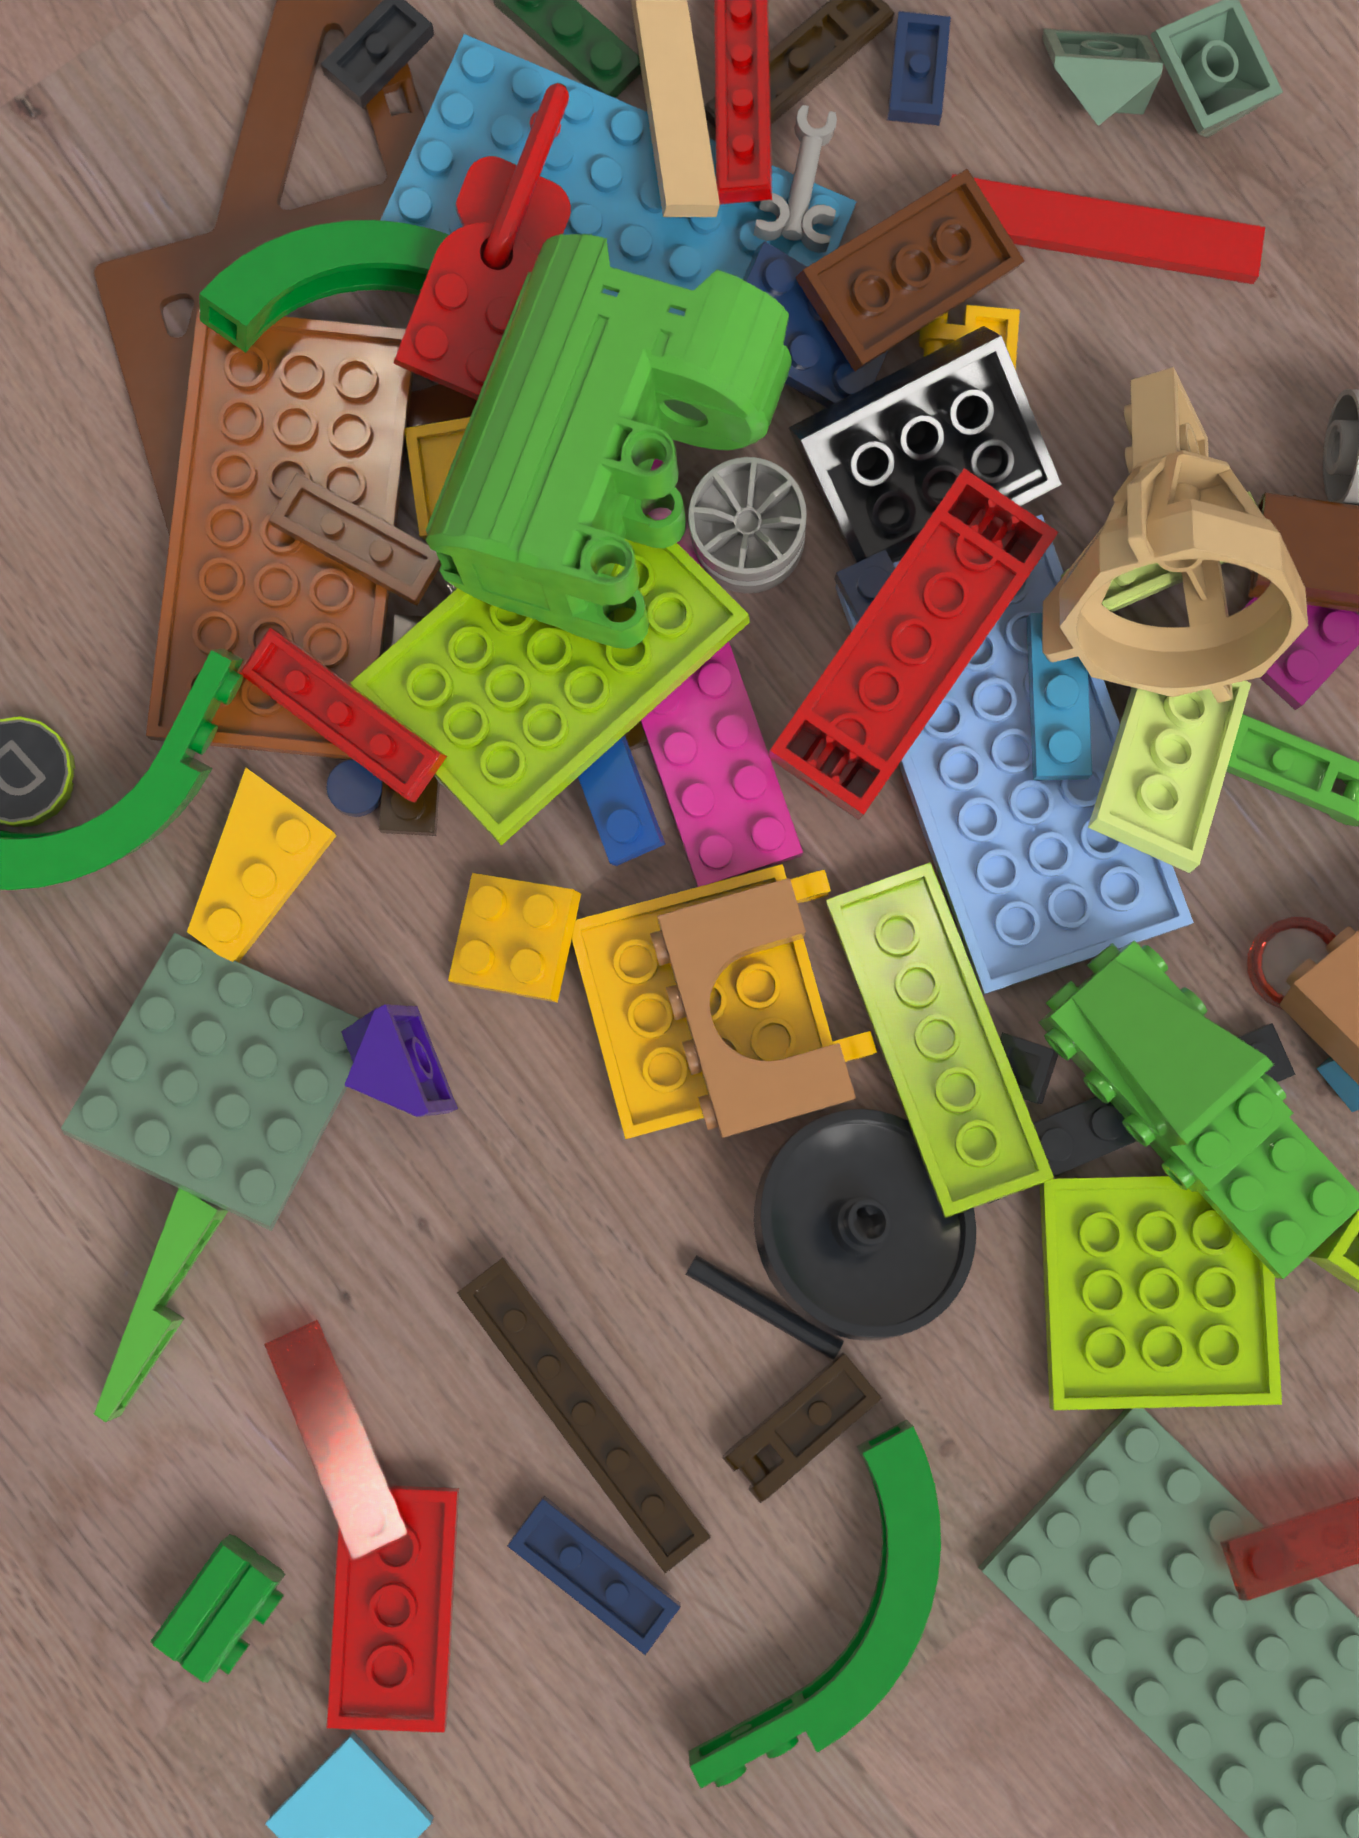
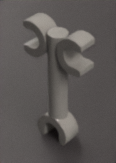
(795, 218)

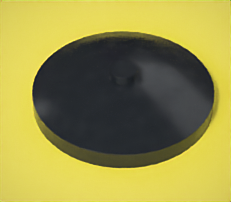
(858, 1228)

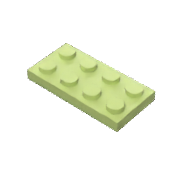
(1168, 772)

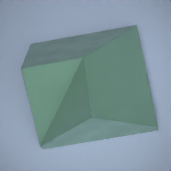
(1216, 65)
(1105, 69)

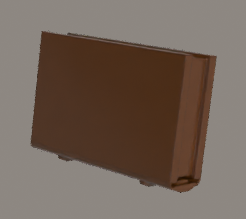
(1322, 546)

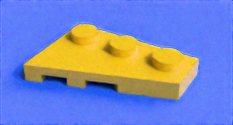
(256, 867)

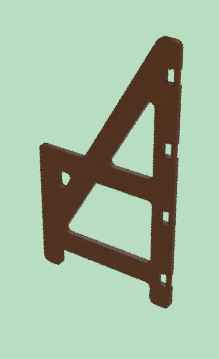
(143, 283)

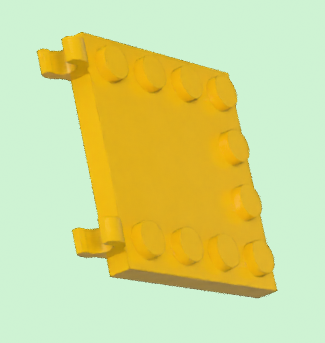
(759, 1004)

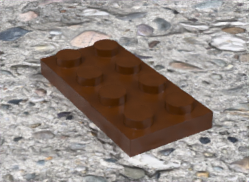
(909, 269)

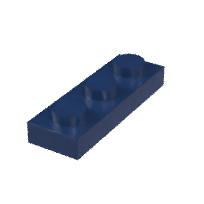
(594, 1575)

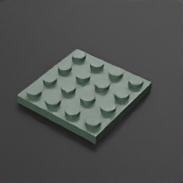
(217, 1082)

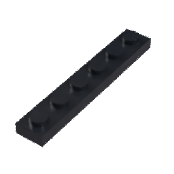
(1097, 1127)

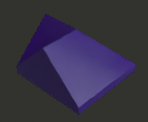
(397, 1061)

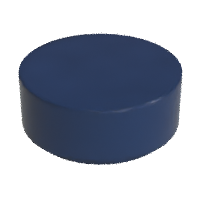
(354, 789)

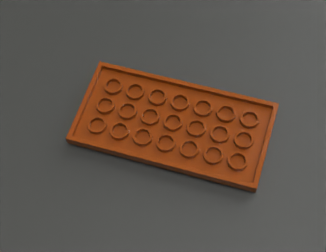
(299, 402)

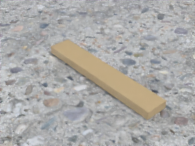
(675, 108)

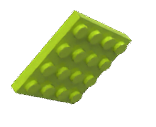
(1152, 1300)

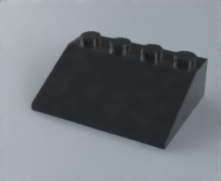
(905, 439)

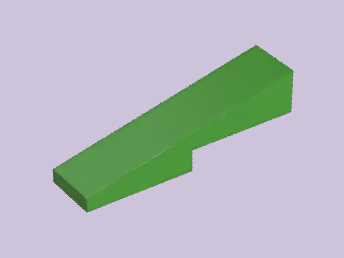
(151, 1322)

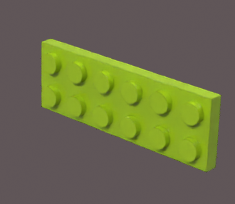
(938, 1040)

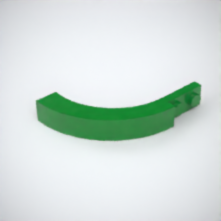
(313, 266)
(144, 812)
(885, 1637)

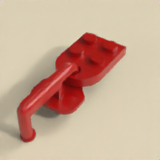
(483, 265)

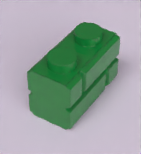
(219, 1608)

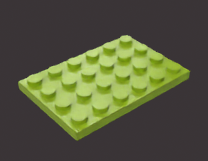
(533, 704)

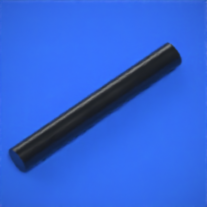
(764, 1307)

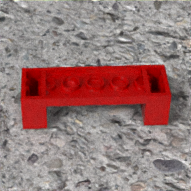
(912, 644)

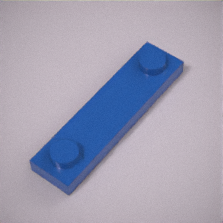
(620, 805)

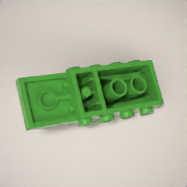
(1199, 1104)

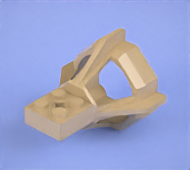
(1187, 518)

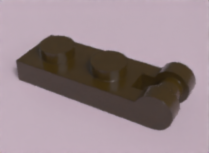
(803, 1426)

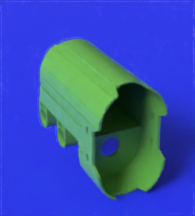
(577, 415)

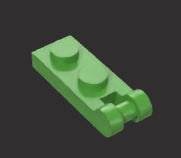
(1296, 769)

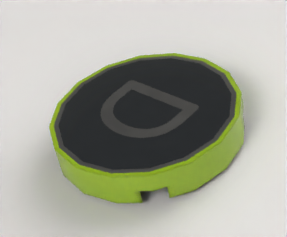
(33, 772)

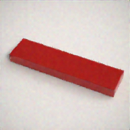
(342, 715)

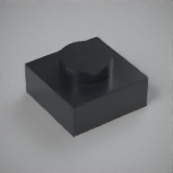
(1030, 1064)

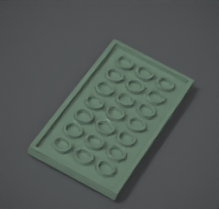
(1140, 1598)

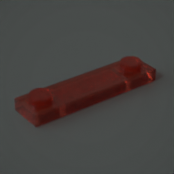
(336, 1440)
(1294, 1550)

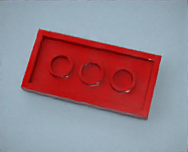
(397, 1622)

